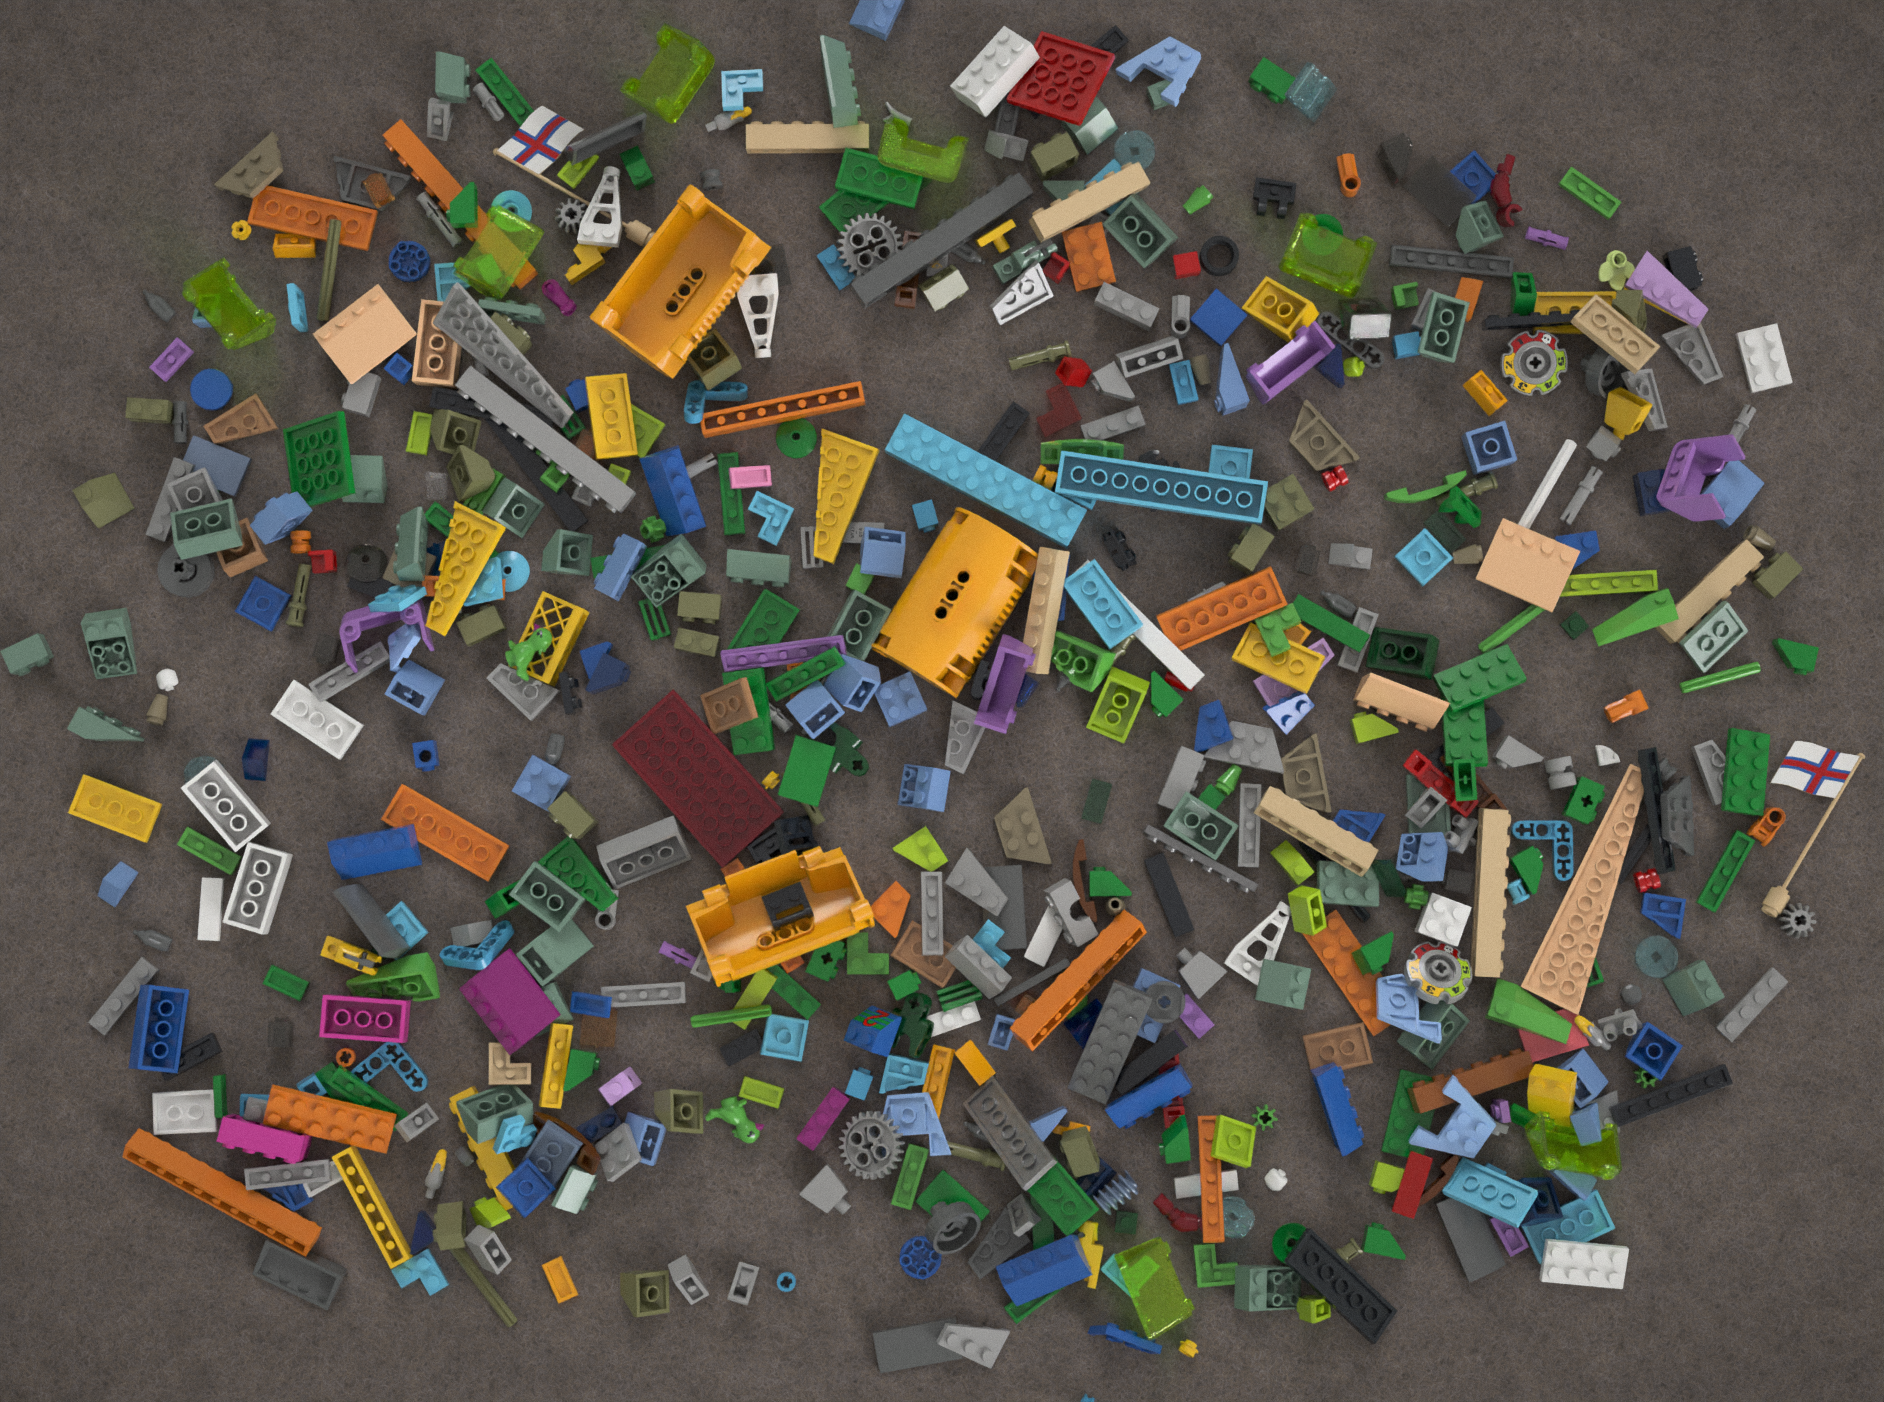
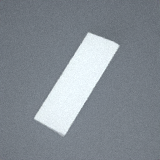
(1044, 939)
(1190, 1185)

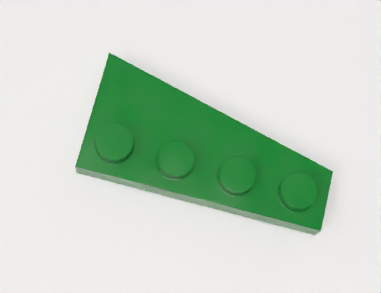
(578, 872)

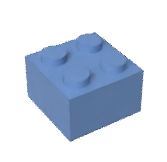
(1489, 448)
(280, 517)
(900, 699)
(541, 782)

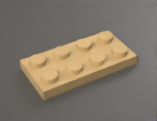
(1615, 334)

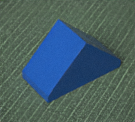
(592, 656)

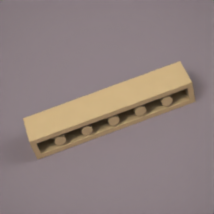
(805, 137)
(1089, 201)
(1711, 589)
(1045, 606)
(1316, 831)

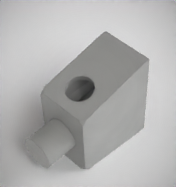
(1199, 971)
(826, 1191)

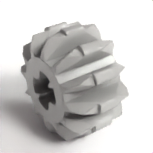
(565, 221)
(1797, 929)

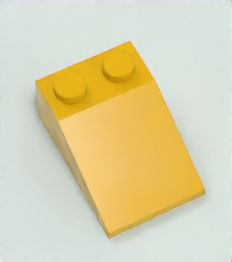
(1280, 309)
(1552, 1092)

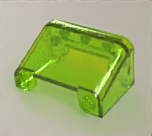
(672, 75)
(920, 157)
(498, 252)
(1327, 257)
(227, 306)
(1560, 1148)
(1154, 1286)

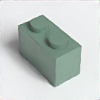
(27, 654)

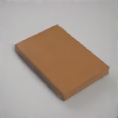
(729, 705)
(909, 952)
(1343, 1045)

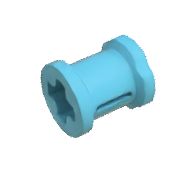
(1517, 891)

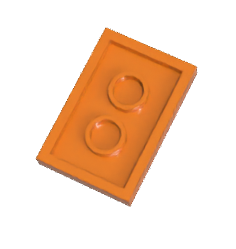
(1088, 256)

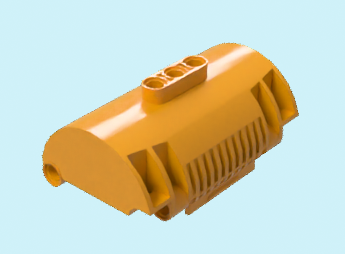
(689, 240)
(953, 647)
(738, 930)

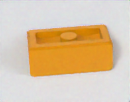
(294, 246)
(1485, 392)
(975, 1062)

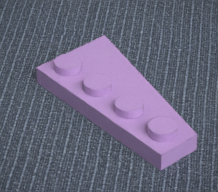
(1666, 291)
(1273, 690)

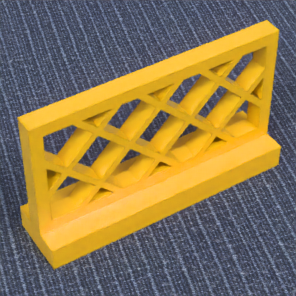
(565, 641)

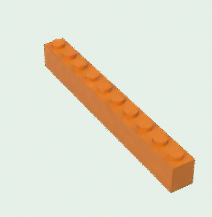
(439, 182)
(222, 1192)

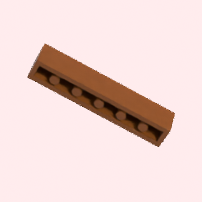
(1476, 1079)

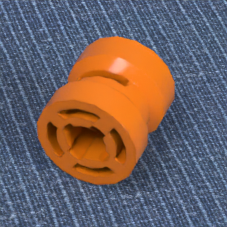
(300, 542)

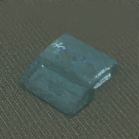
(1310, 91)

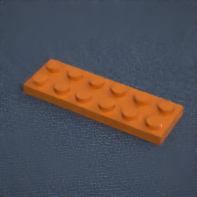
(310, 216)
(1222, 609)
(446, 832)
(1334, 950)
(329, 1119)

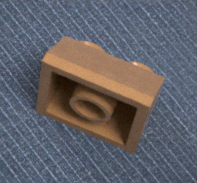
(243, 557)

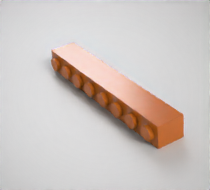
(782, 409)
(1078, 980)

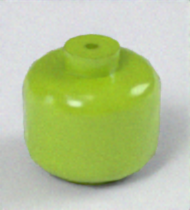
(1353, 366)

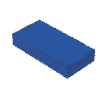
(590, 1004)

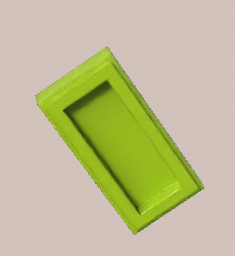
(419, 433)
(761, 1092)

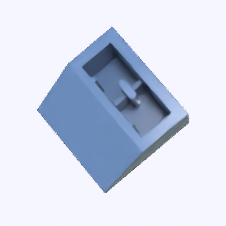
(882, 552)
(853, 683)
(415, 687)
(815, 708)
(924, 787)
(1423, 855)
(1589, 1078)
(648, 1136)

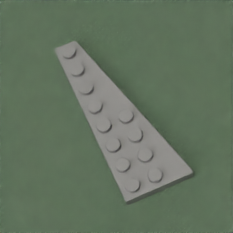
(476, 332)

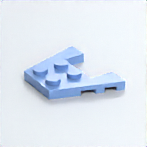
(1170, 61)
(1400, 1007)
(915, 1117)
(1464, 1130)

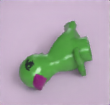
(523, 652)
(734, 1113)

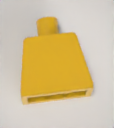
(1625, 412)

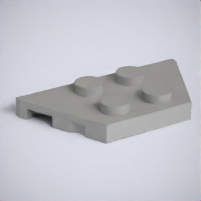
(1251, 747)

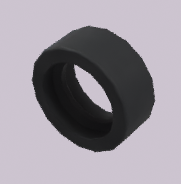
(1230, 244)

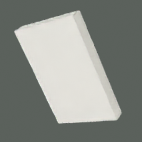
(184, 1112)

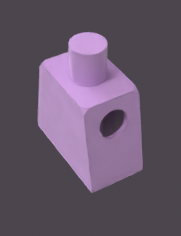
(619, 1086)

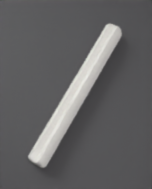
(1547, 484)

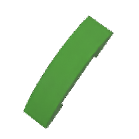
(1052, 449)
(1402, 496)

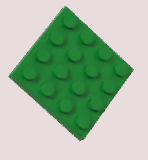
(320, 459)

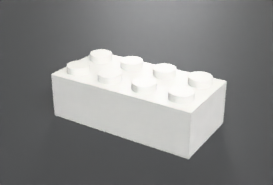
(994, 71)
(225, 805)
(257, 888)

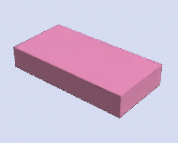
(750, 477)

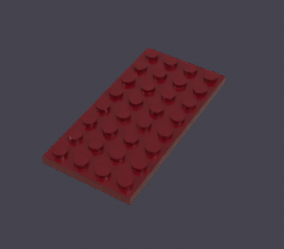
(698, 778)

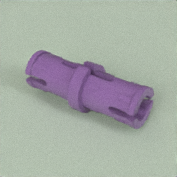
(1546, 238)
(666, 949)

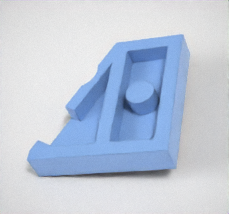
(401, 644)

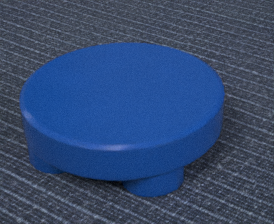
(409, 261)
(211, 389)
(919, 1258)

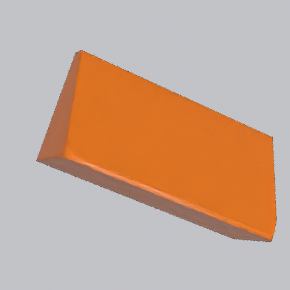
(1469, 291)

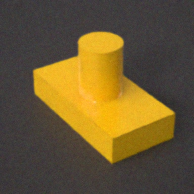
(996, 236)

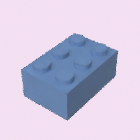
(1149, 1028)

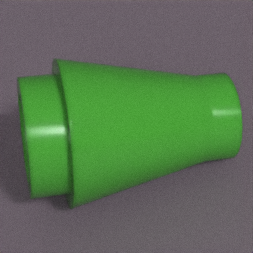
(1198, 199)
(1227, 782)

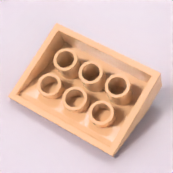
(364, 334)
(1527, 565)
(1399, 701)

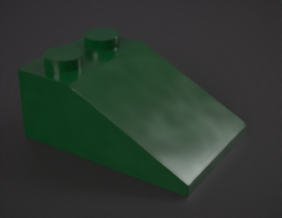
(1403, 652)

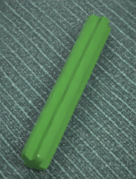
(1509, 628)
(1720, 677)
(731, 1016)

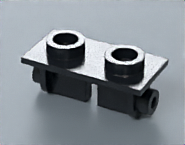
(1117, 542)

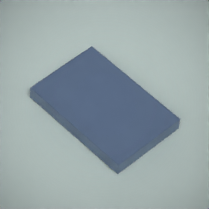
(223, 465)
(553, 1151)

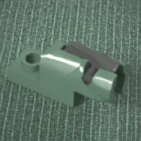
(1022, 258)

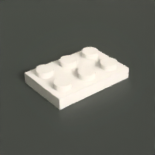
(1763, 358)

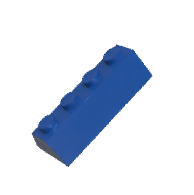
(673, 491)
(375, 852)
(158, 1028)
(1149, 1096)
(1337, 1108)
(1044, 1270)

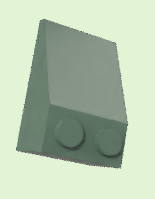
(1200, 826)

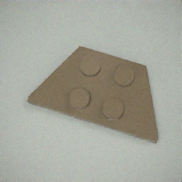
(254, 170)
(1318, 441)
(1305, 775)
(1021, 830)

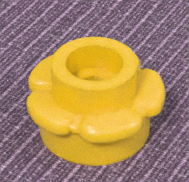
(246, 230)
(771, 780)
(1188, 1348)

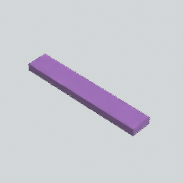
(779, 653)

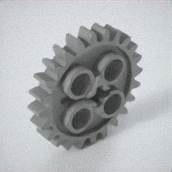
(863, 229)
(855, 1151)

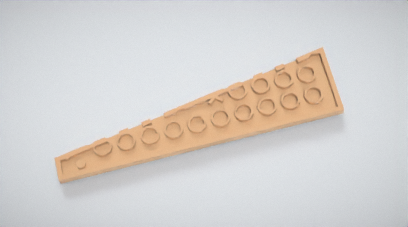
(1572, 941)

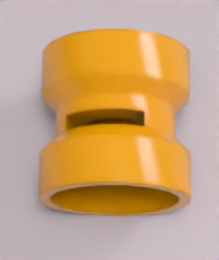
(1049, 480)

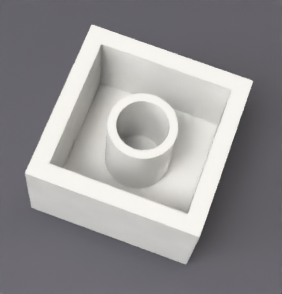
(1443, 919)

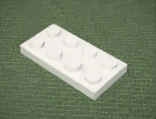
(317, 721)
(1584, 1263)

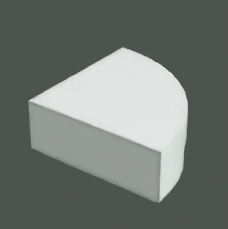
(1606, 755)

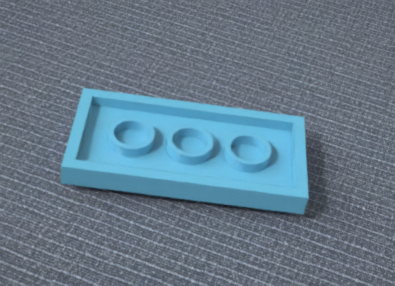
(1102, 604)
(1490, 1192)
(1580, 1223)

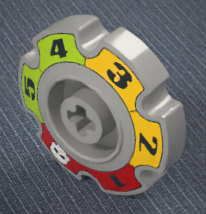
(1524, 376)
(1438, 972)

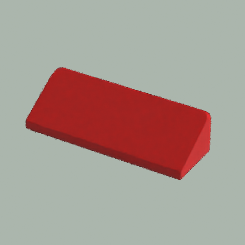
(1412, 1184)

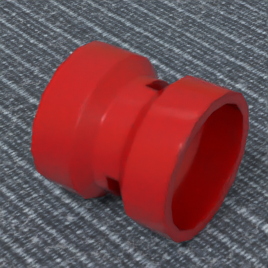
(1334, 478)
(1646, 880)

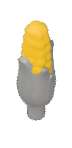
(728, 119)
(1593, 1033)
(435, 1174)

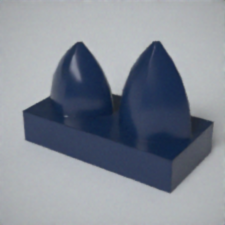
(600, 1125)

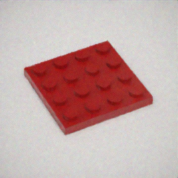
(1062, 79)

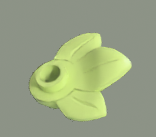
(1616, 273)

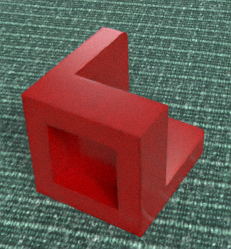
(1186, 265)
(1056, 268)
(1073, 372)
(323, 561)

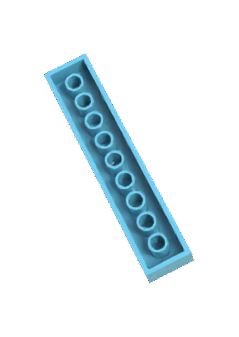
(985, 481)
(1161, 487)

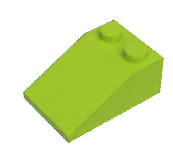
(1118, 704)

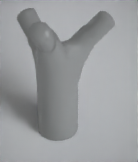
(894, 113)

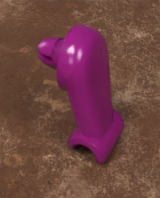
(556, 294)

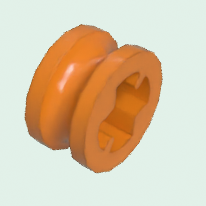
(340, 1054)

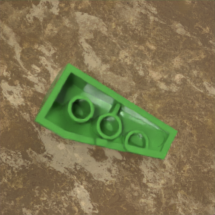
(1521, 1010)

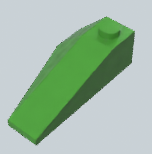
(1642, 615)
(1081, 661)
(407, 976)

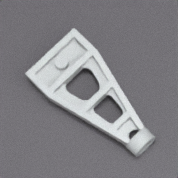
(603, 234)
(758, 286)
(1247, 965)

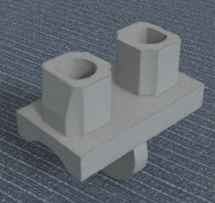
(1462, 835)
(1620, 1023)

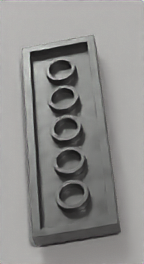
(1110, 1041)
(1009, 1133)

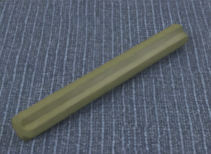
(329, 270)
(484, 1286)

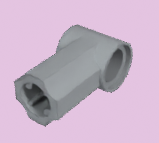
(1180, 315)
(611, 911)

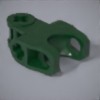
(846, 752)
(915, 1023)

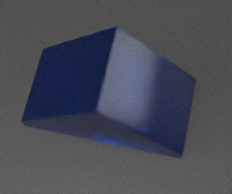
(1332, 367)
(1027, 689)
(255, 759)
(423, 1232)

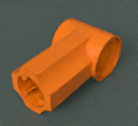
(1348, 173)
(1629, 705)

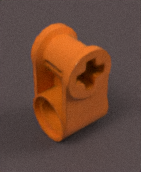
(1763, 828)

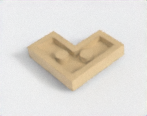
(506, 1073)

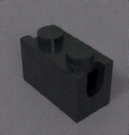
(1683, 266)

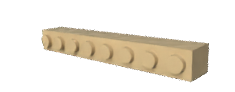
(1489, 892)

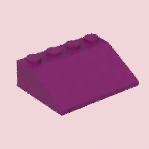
(509, 1001)

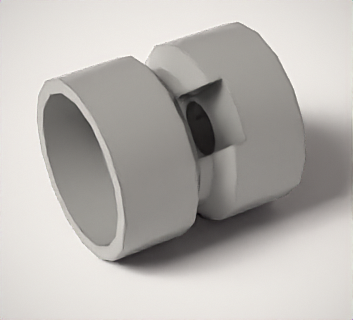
(1560, 772)

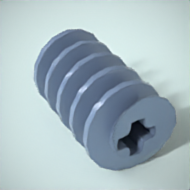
(1116, 1193)

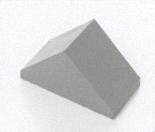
(471, 933)

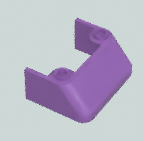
(1289, 362)
(1686, 471)
(362, 619)
(1004, 684)

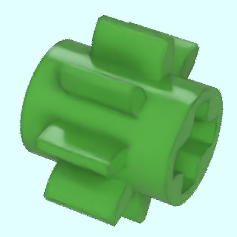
(653, 529)
(1416, 896)
(1645, 1081)
(1261, 1112)

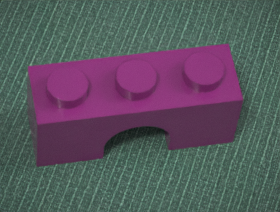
(823, 1118)

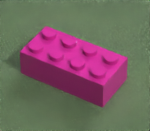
(365, 1018)
(262, 1138)

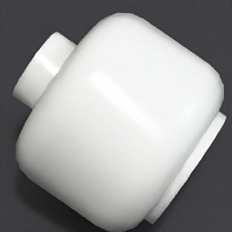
(167, 679)
(1276, 1179)

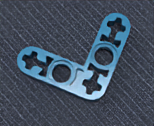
(697, 392)
(1554, 835)
(483, 955)
(387, 1059)

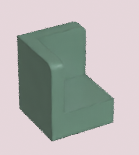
(1154, 94)

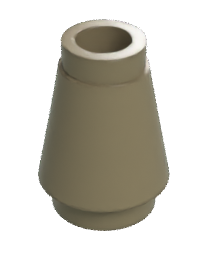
(1201, 369)
(1758, 537)
(1468, 555)
(158, 710)
(1114, 911)

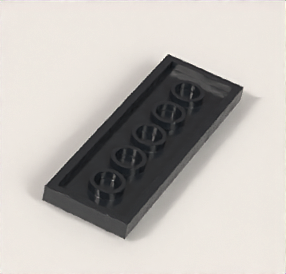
(1340, 1286)

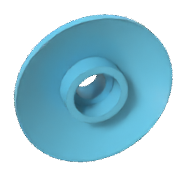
(516, 200)
(520, 570)

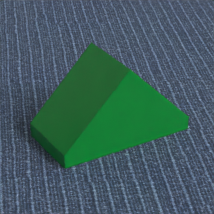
(1464, 779)

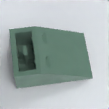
(669, 570)
(110, 643)
(93, 725)
(554, 952)
(1266, 1288)

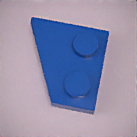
(1584, 542)
(1664, 911)

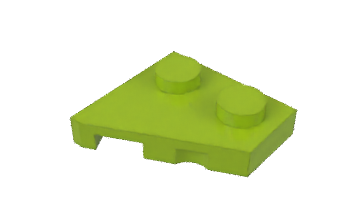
(922, 850)

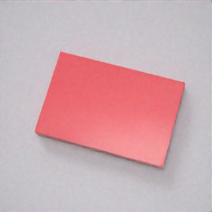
(1543, 1048)

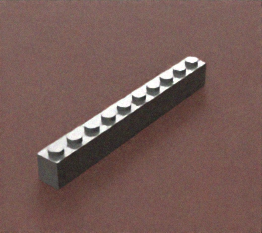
(941, 241)

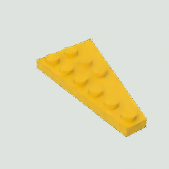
(841, 481)
(462, 561)

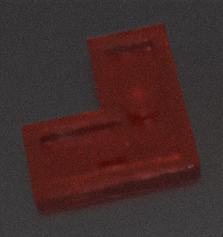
(1064, 412)

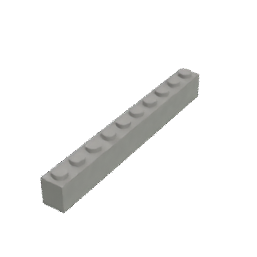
(545, 439)

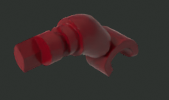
(1501, 194)
(1178, 1219)

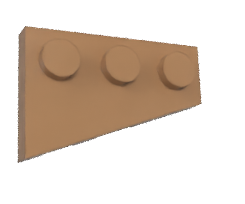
(241, 421)

